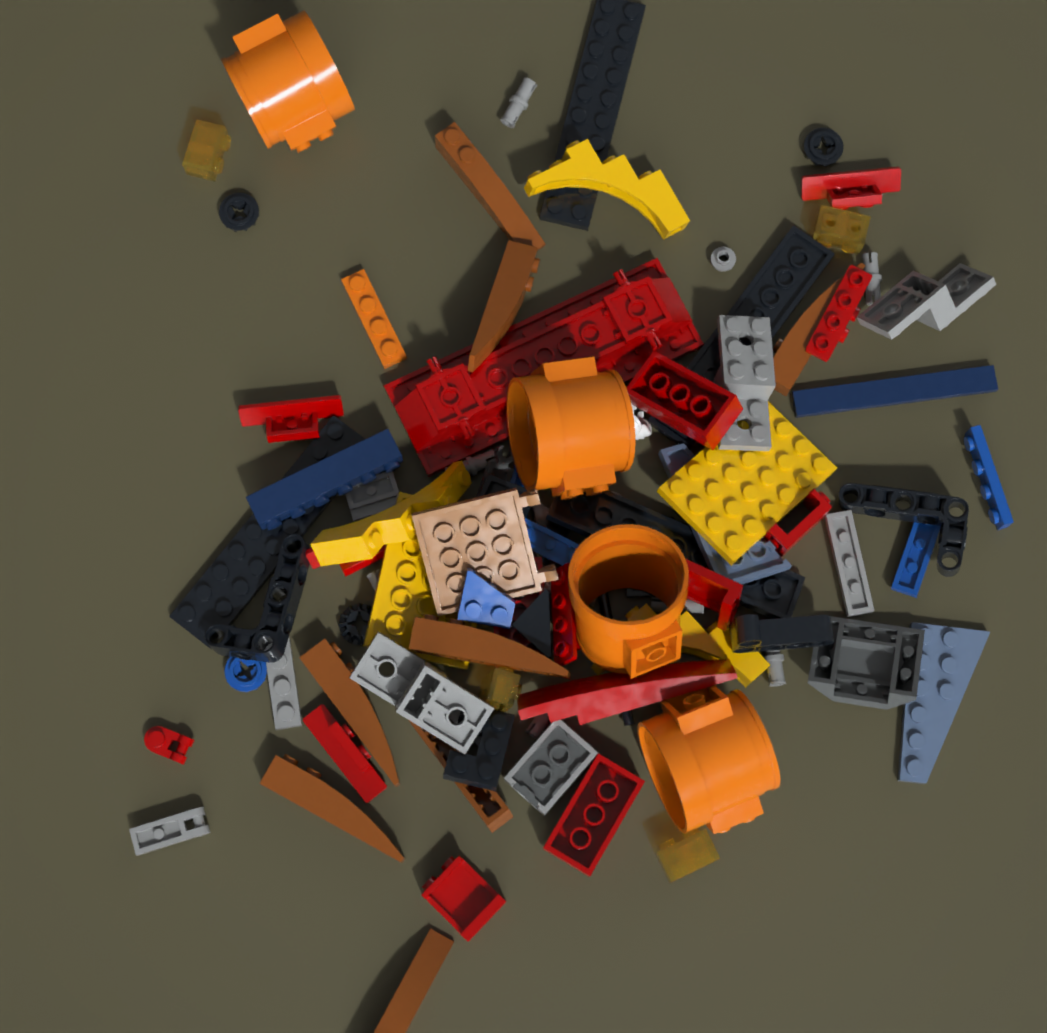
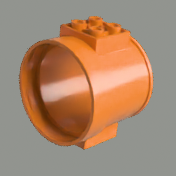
(288, 81)
(570, 428)
(636, 560)
(709, 759)

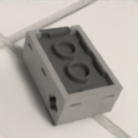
(550, 766)

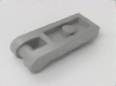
(168, 831)

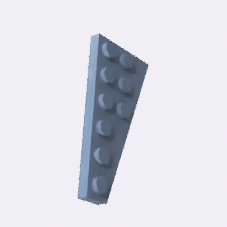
(755, 564)
(945, 672)

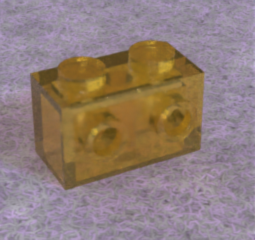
(206, 150)
(841, 229)
(500, 688)
(686, 855)

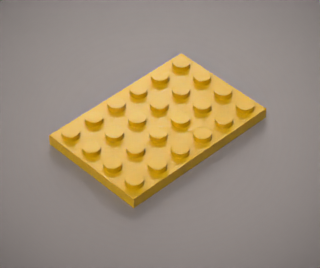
(742, 493)
(403, 595)

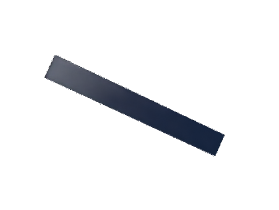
(894, 391)

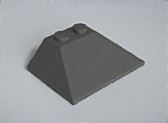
(868, 664)

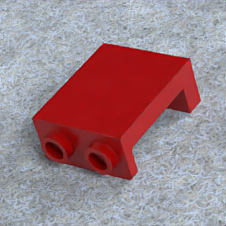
(818, 505)
(714, 592)
(462, 897)

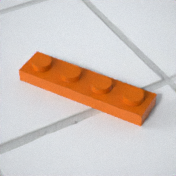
(374, 319)

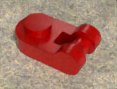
(160, 740)

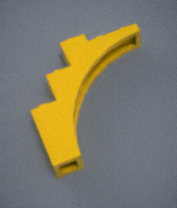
(647, 193)
(367, 536)
(708, 645)

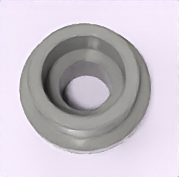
(723, 266)

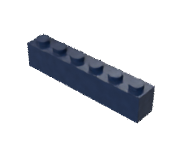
(325, 479)

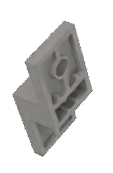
(926, 301)
(748, 375)
(421, 692)

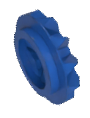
(243, 683)

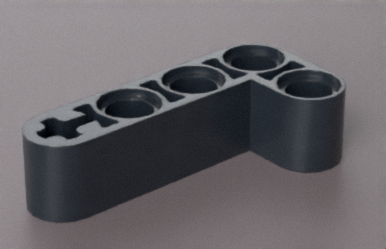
(757, 635)

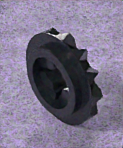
(830, 139)
(239, 201)
(350, 615)

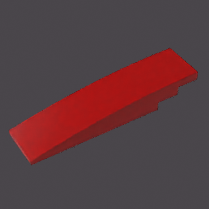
(617, 693)

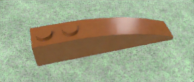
(486, 186)
(505, 299)
(791, 352)
(478, 646)
(351, 702)
(324, 801)
(485, 802)
(415, 984)

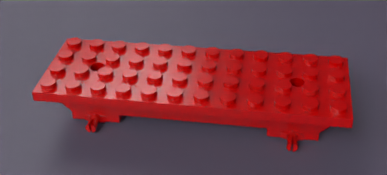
(617, 323)

